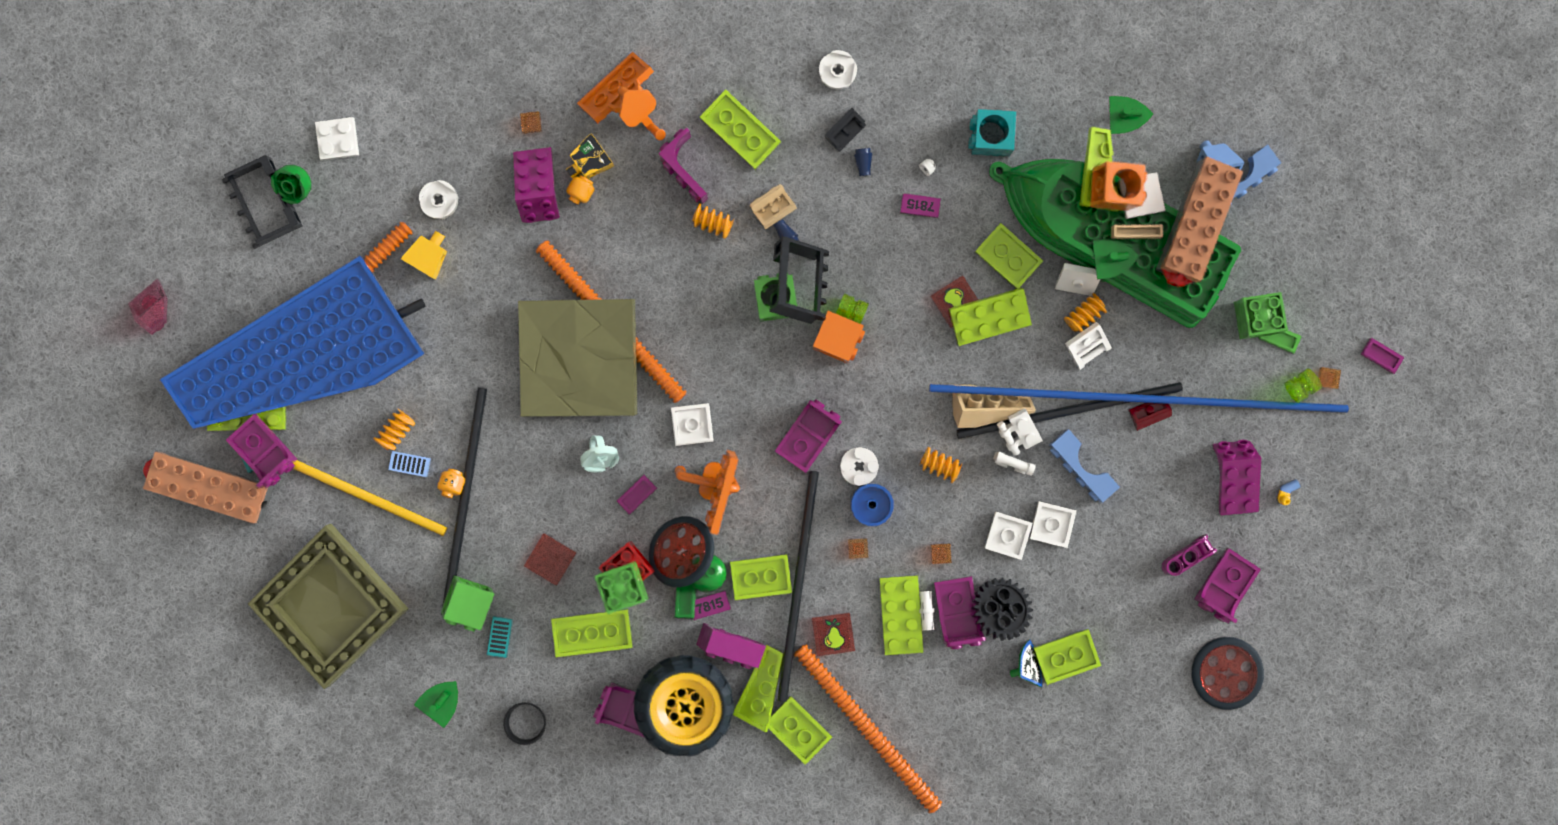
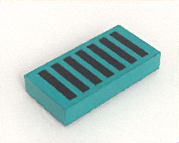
(499, 636)

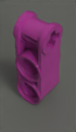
(1199, 549)

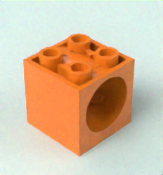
(1102, 186)
(839, 337)

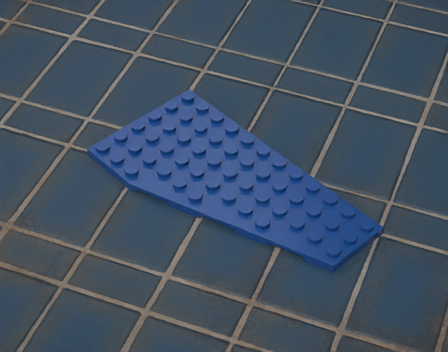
(310, 347)

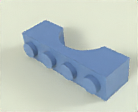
(1260, 164)
(1067, 448)

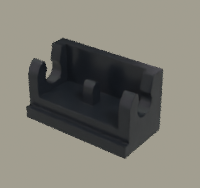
(845, 130)

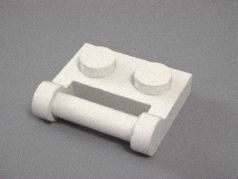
(1085, 342)
(1020, 466)

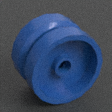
(860, 504)

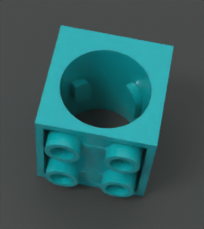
(1005, 120)

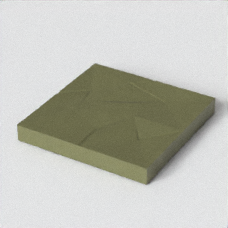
(577, 357)
(328, 606)

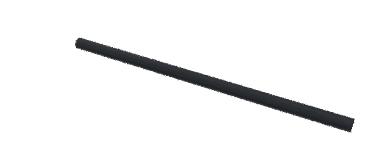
(1071, 410)
(465, 494)
(798, 586)

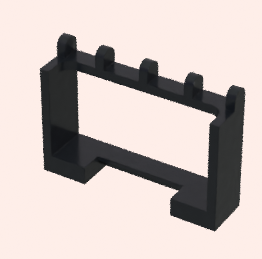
(289, 210)
(778, 297)

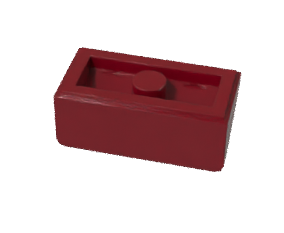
(1149, 414)

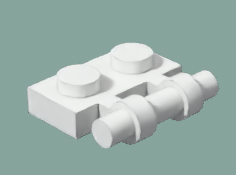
(1025, 429)

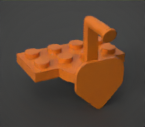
(623, 95)
(715, 485)

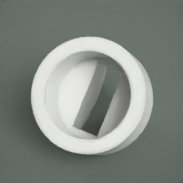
(929, 165)

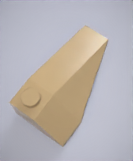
(981, 410)

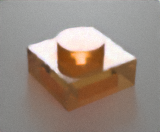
(531, 122)
(1329, 377)
(858, 548)
(941, 553)

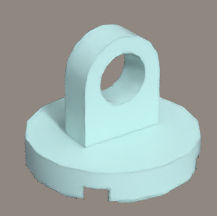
(599, 456)

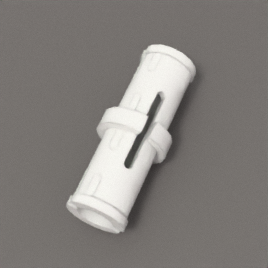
(926, 610)

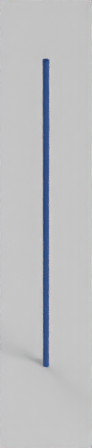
(1138, 398)

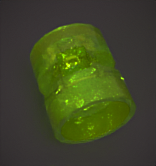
(852, 309)
(1305, 384)

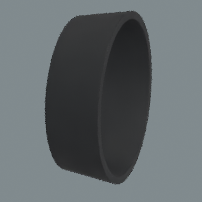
(514, 738)

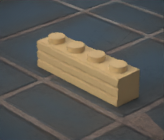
(1136, 231)

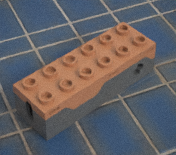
(1198, 222)
(207, 487)

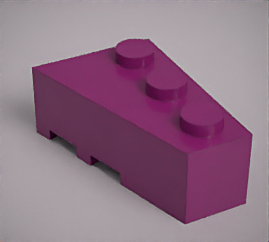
(730, 647)

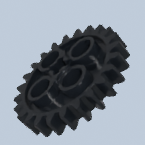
(991, 621)

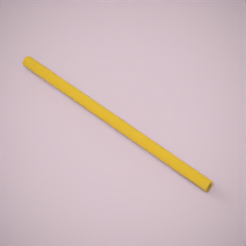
(370, 498)

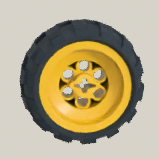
(662, 684)

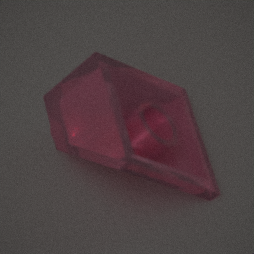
(150, 307)

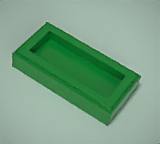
(685, 602)

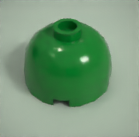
(291, 183)
(713, 577)

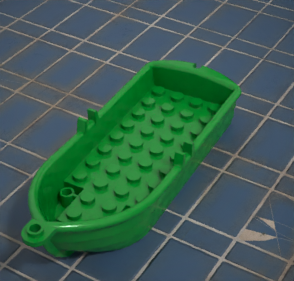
(1048, 207)

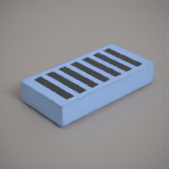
(409, 464)

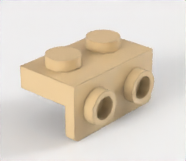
(772, 206)

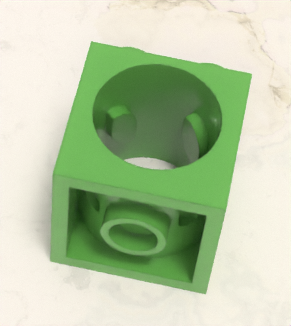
(761, 285)
(1260, 315)
(621, 587)
(467, 603)

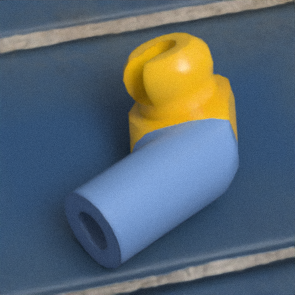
(1285, 490)

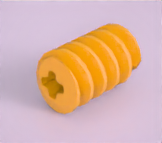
(712, 221)
(1085, 313)
(395, 430)
(938, 463)

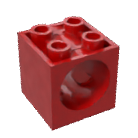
(628, 554)

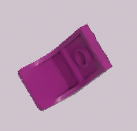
(669, 158)
(535, 185)
(808, 435)
(262, 451)
(1238, 477)
(1227, 586)
(955, 612)
(617, 708)

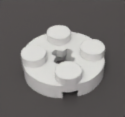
(831, 61)
(443, 209)
(860, 455)

